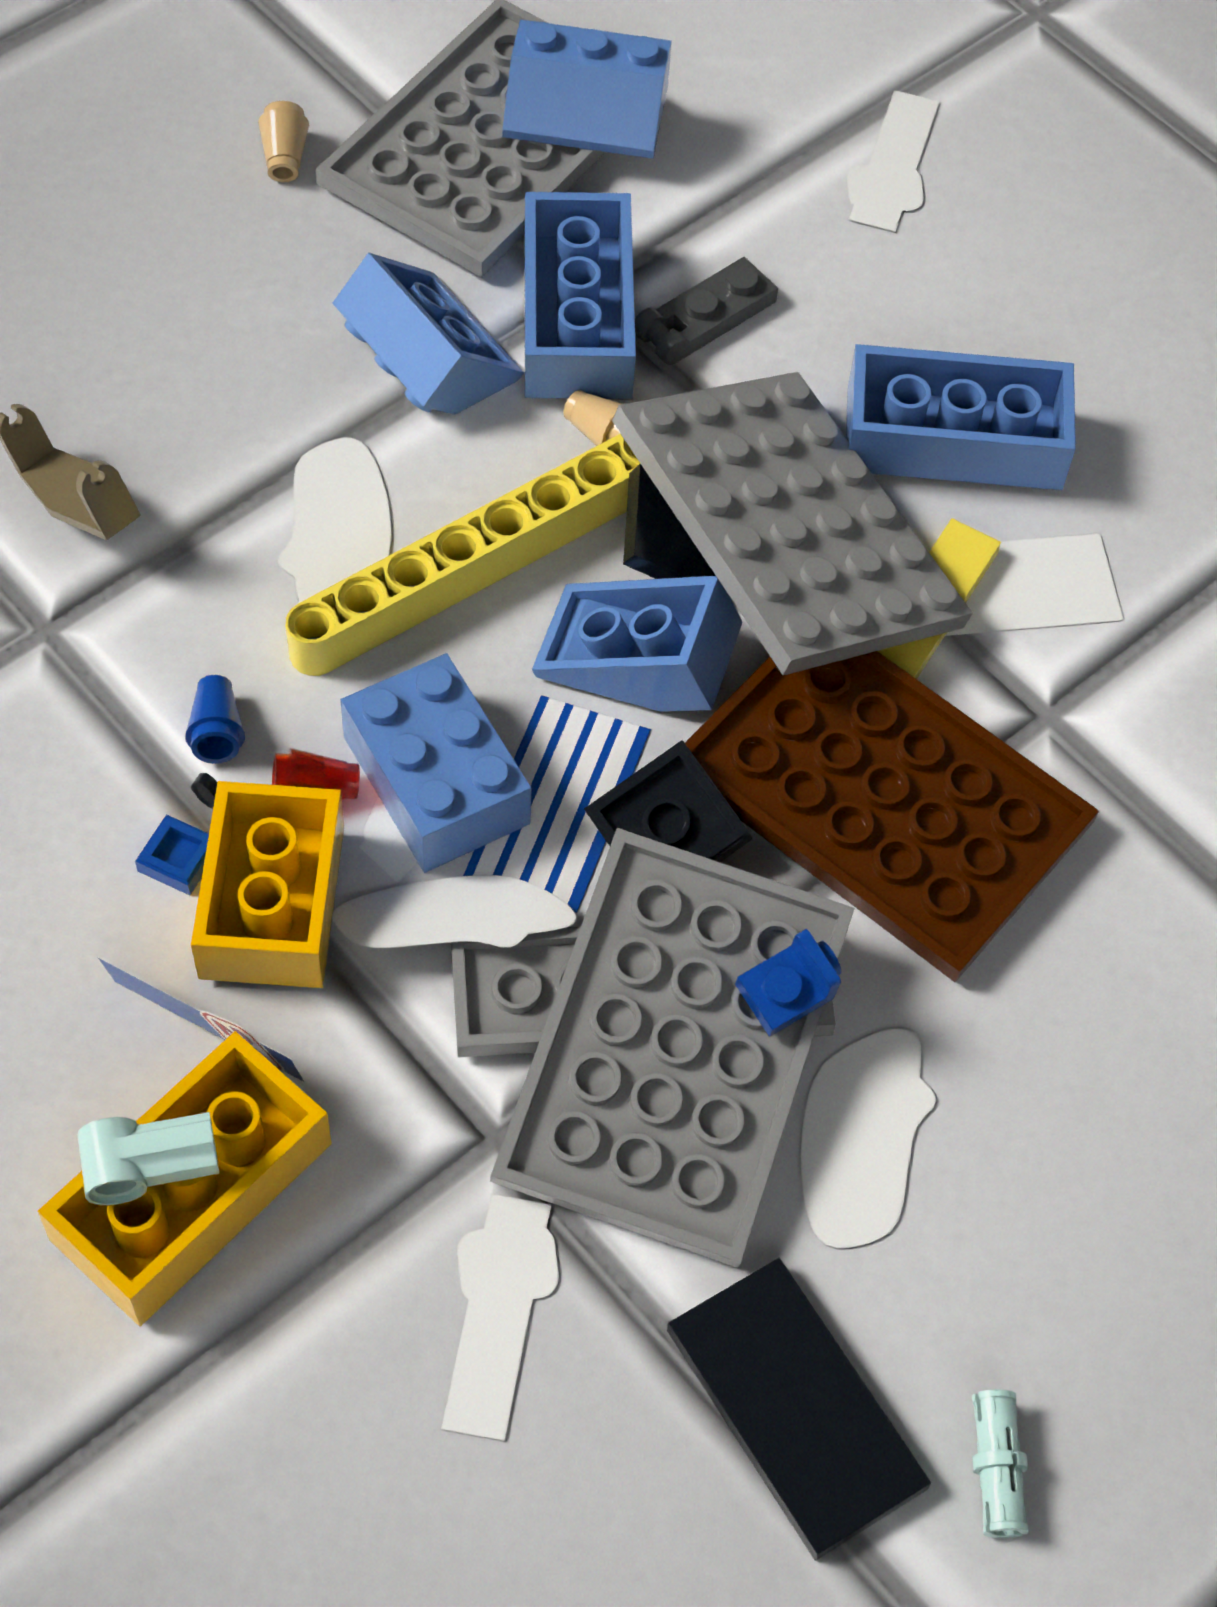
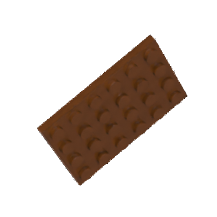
(891, 800)

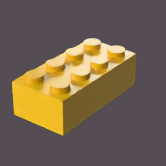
(158, 1242)

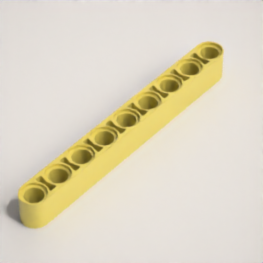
(490, 541)

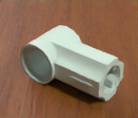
(127, 1157)

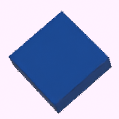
(174, 855)

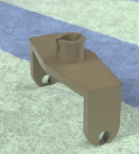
(67, 486)

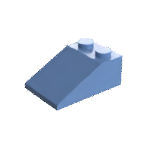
(643, 641)

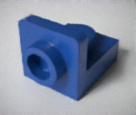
(791, 983)

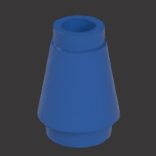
(214, 721)

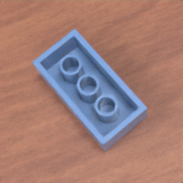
(579, 295)
(962, 416)

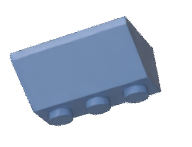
(586, 88)
(423, 336)

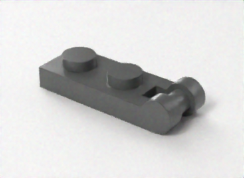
(706, 311)

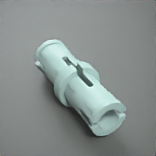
(1000, 1464)

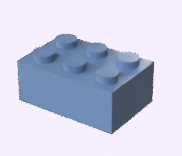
(436, 762)

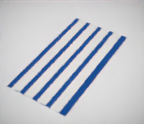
(569, 763)

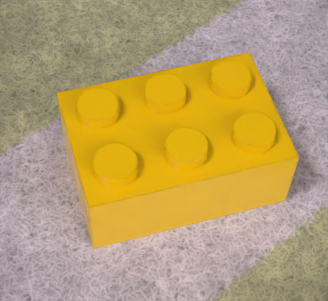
(268, 885)

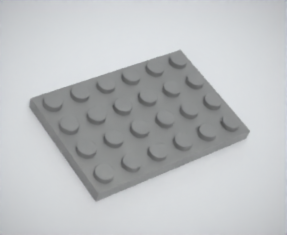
(438, 153)
(791, 521)
(652, 1073)

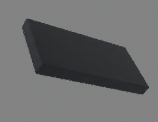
(798, 1408)

